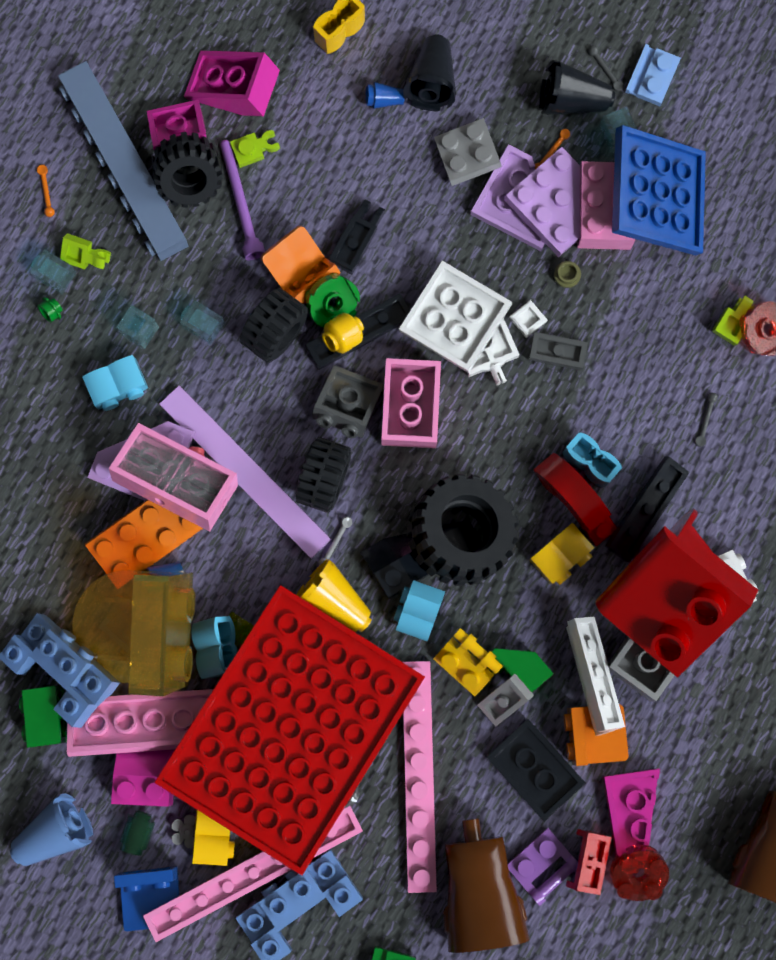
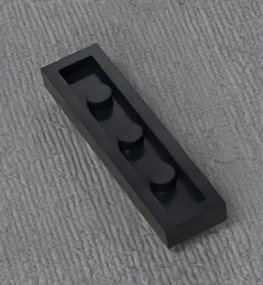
(376, 323)
(647, 509)

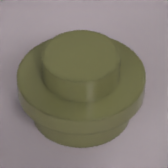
(567, 274)

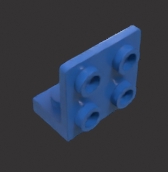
(144, 892)

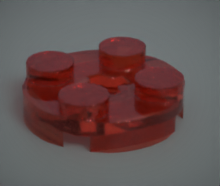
(753, 328)
(644, 887)

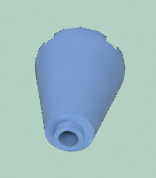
(52, 833)

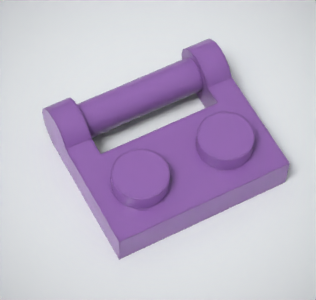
(536, 859)

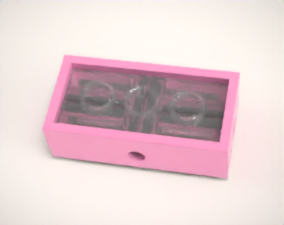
(173, 477)

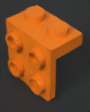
(297, 263)
(586, 747)

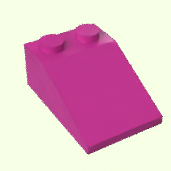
(233, 81)
(135, 778)

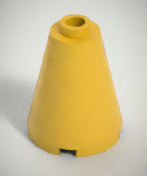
(336, 597)

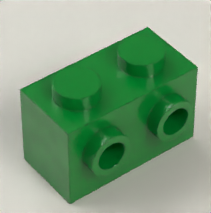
(42, 723)

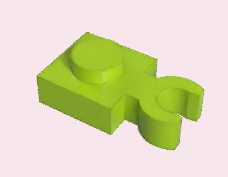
(250, 149)

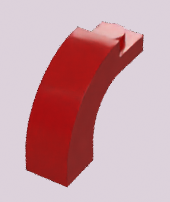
(577, 496)

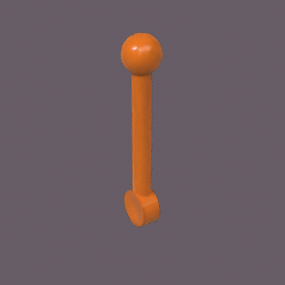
(564, 135)
(42, 170)

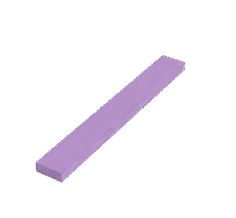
(249, 474)

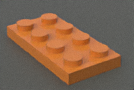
(140, 538)

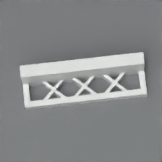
(594, 675)

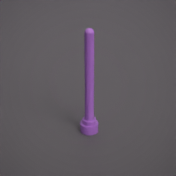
(252, 244)

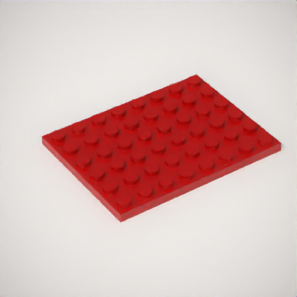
(290, 730)

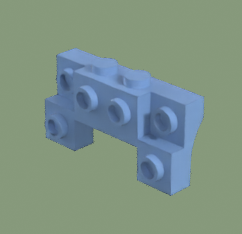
(65, 661)
(294, 897)

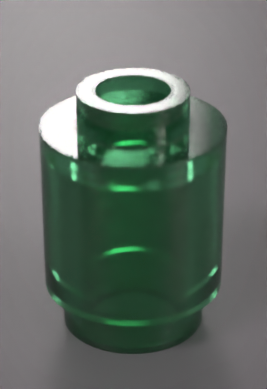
(137, 833)

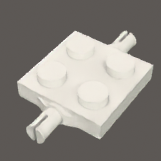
(496, 353)

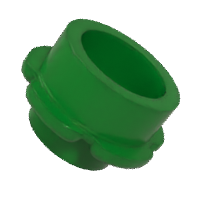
(50, 309)

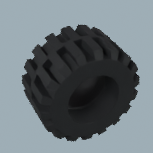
(181, 152)
(273, 325)
(323, 474)

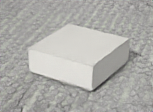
(528, 319)

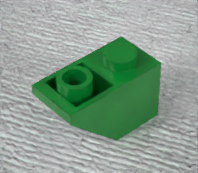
(525, 665)

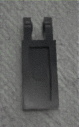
(356, 239)

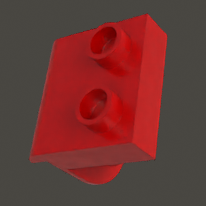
(676, 596)

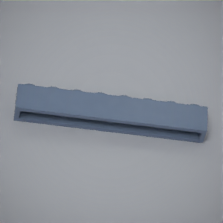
(123, 161)

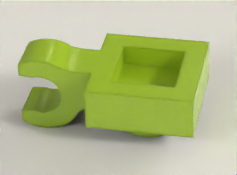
(79, 253)
(728, 323)

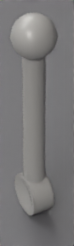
(346, 522)

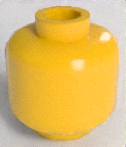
(343, 333)

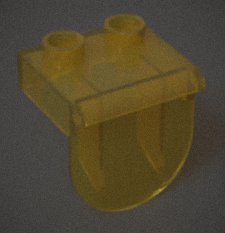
(140, 628)

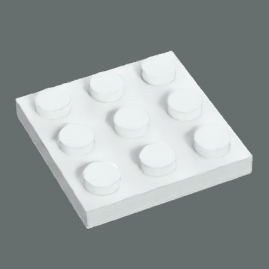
(455, 316)

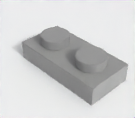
(505, 700)

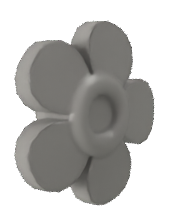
(184, 831)

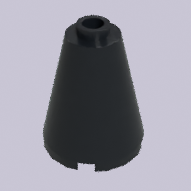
(432, 76)
(573, 91)

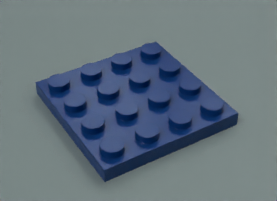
(658, 191)

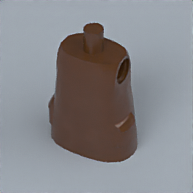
(756, 860)
(482, 899)

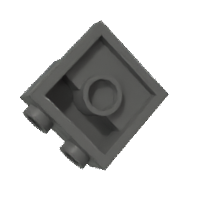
(347, 402)

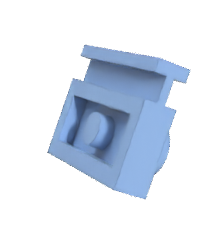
(652, 75)

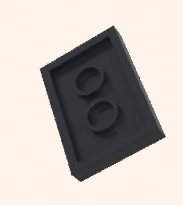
(535, 770)

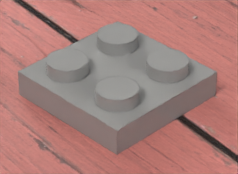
(467, 152)

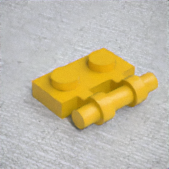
(464, 666)

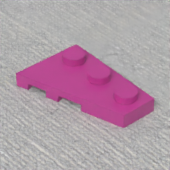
(631, 807)

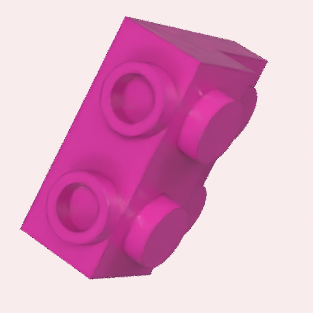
(174, 120)

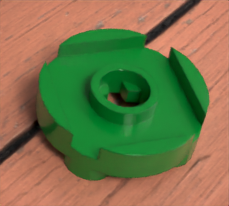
(326, 288)

